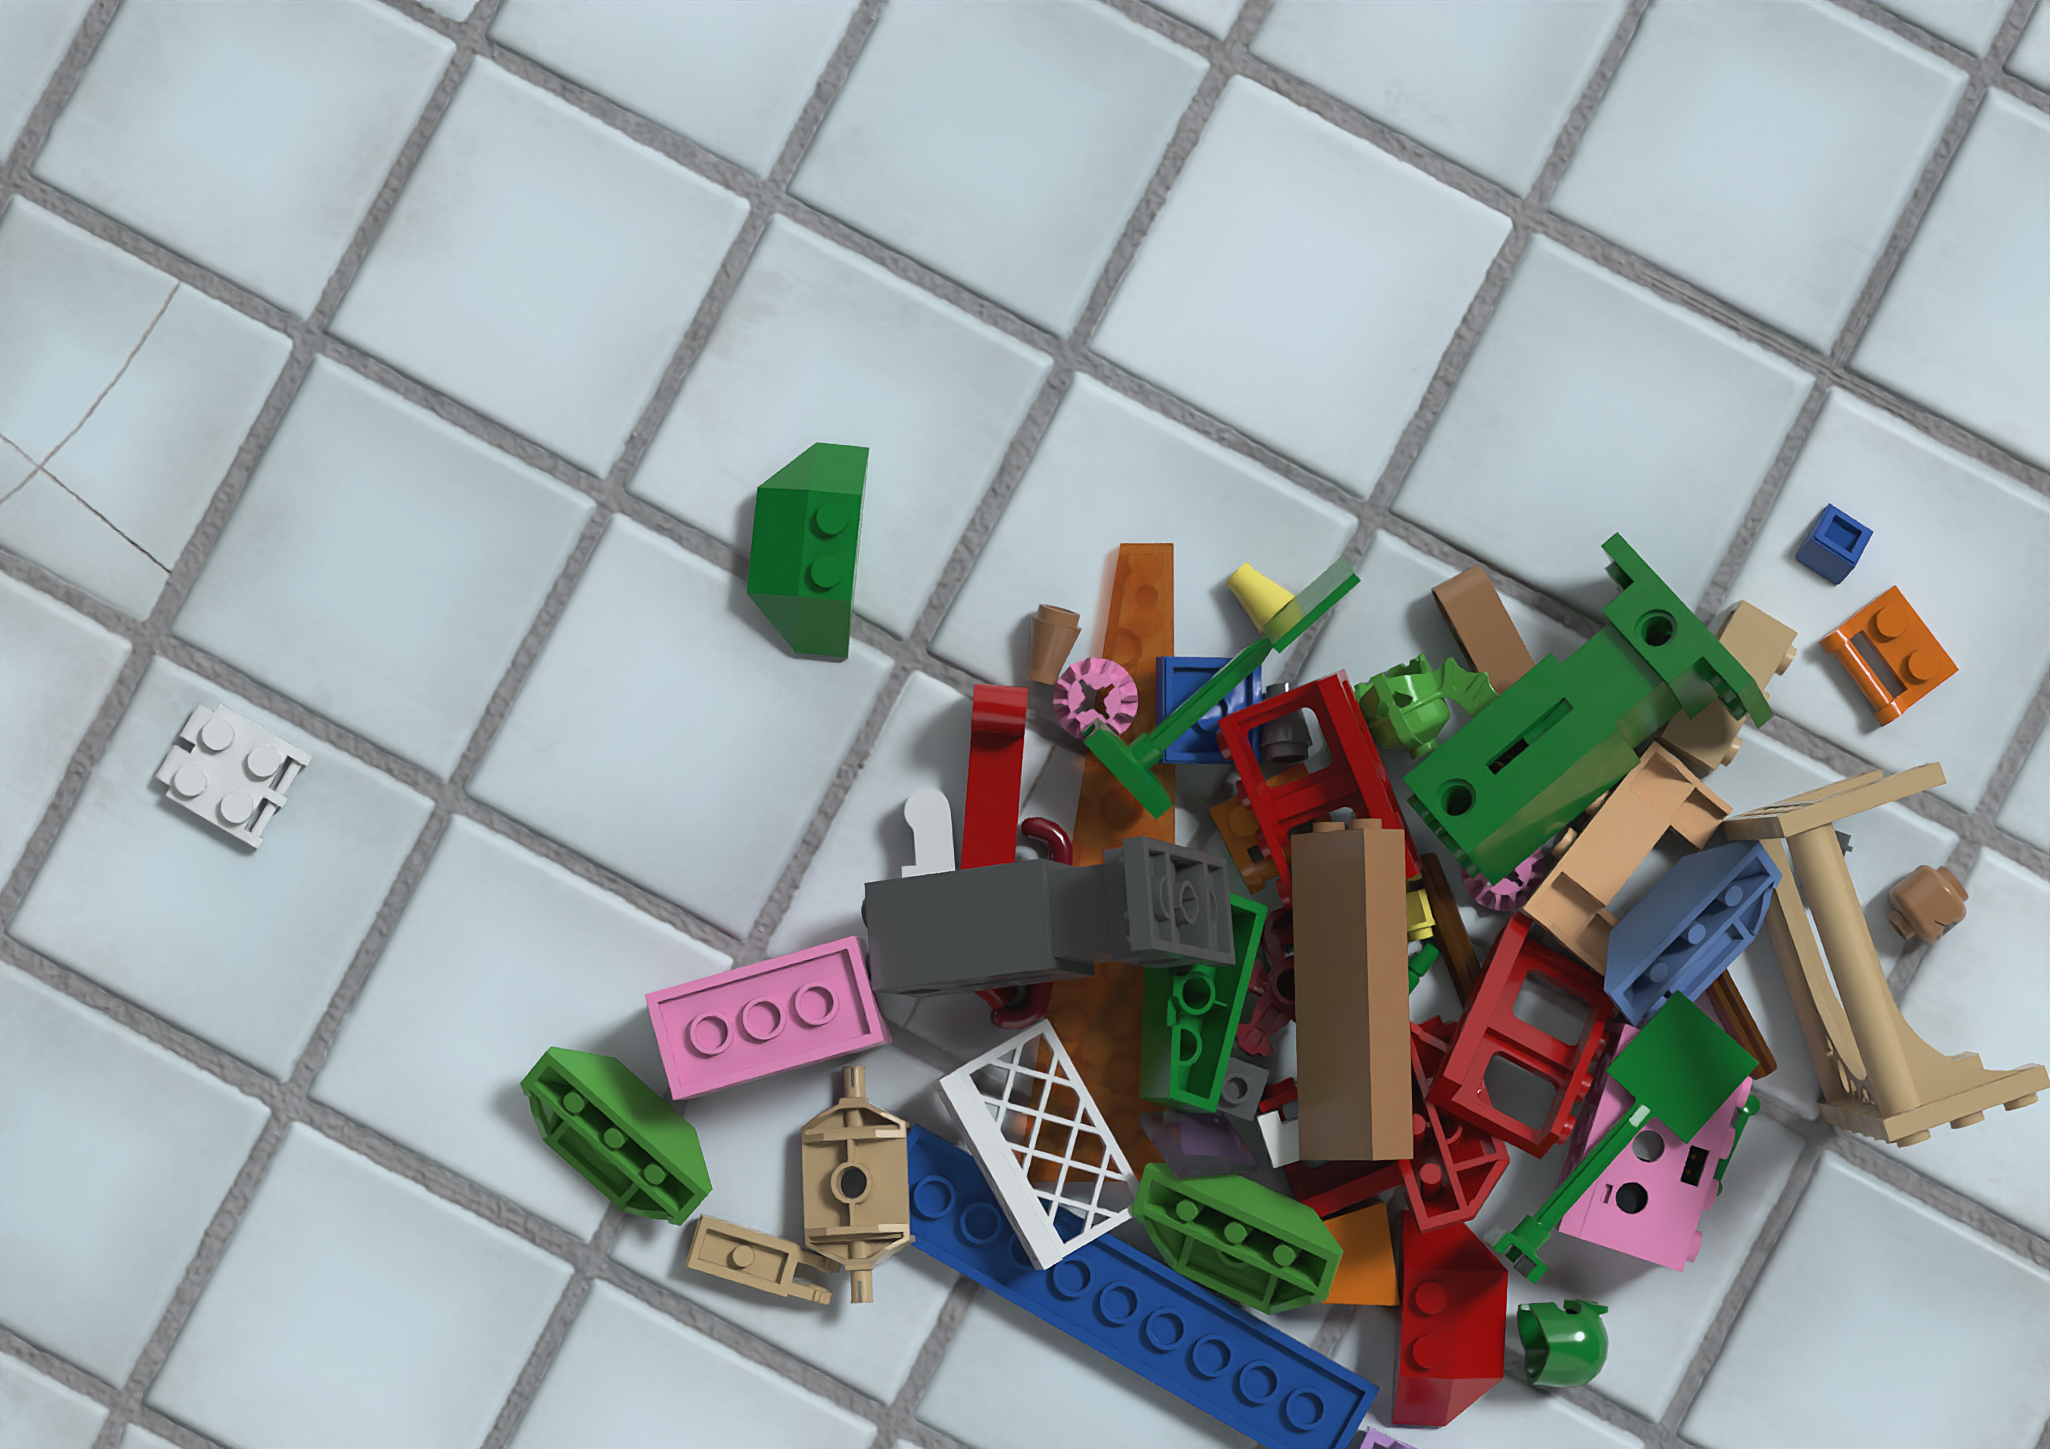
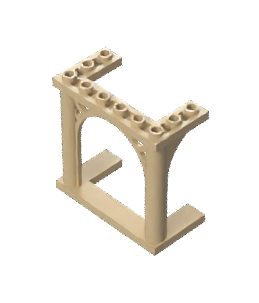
(1867, 1058)

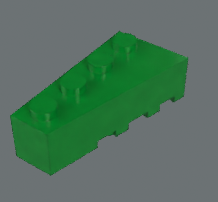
(1194, 1018)

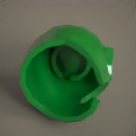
(1562, 1345)

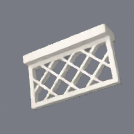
(1002, 1169)

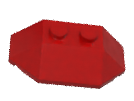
(1452, 1159)
(1446, 1323)

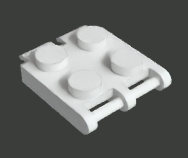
(230, 771)

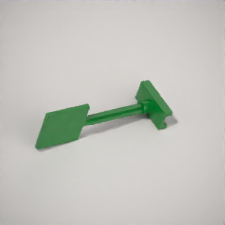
(1133, 762)
(1676, 1071)

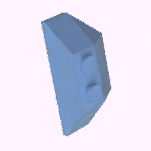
(1689, 927)

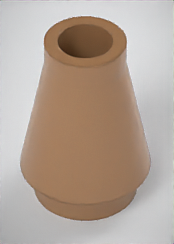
(1051, 641)

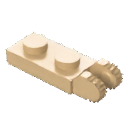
(756, 1259)

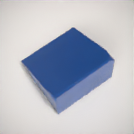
(1834, 545)

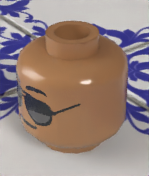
(1926, 904)

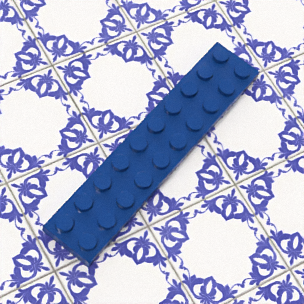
(1136, 1311)

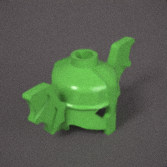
(1409, 703)

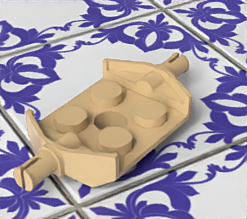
(877, 1222)

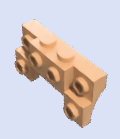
(1612, 845)

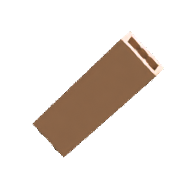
(1352, 992)

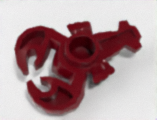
(1274, 988)

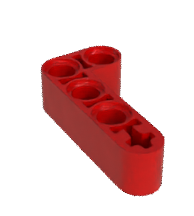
(994, 775)

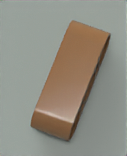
(1483, 627)

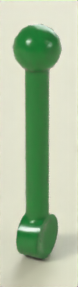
(1750, 1108)

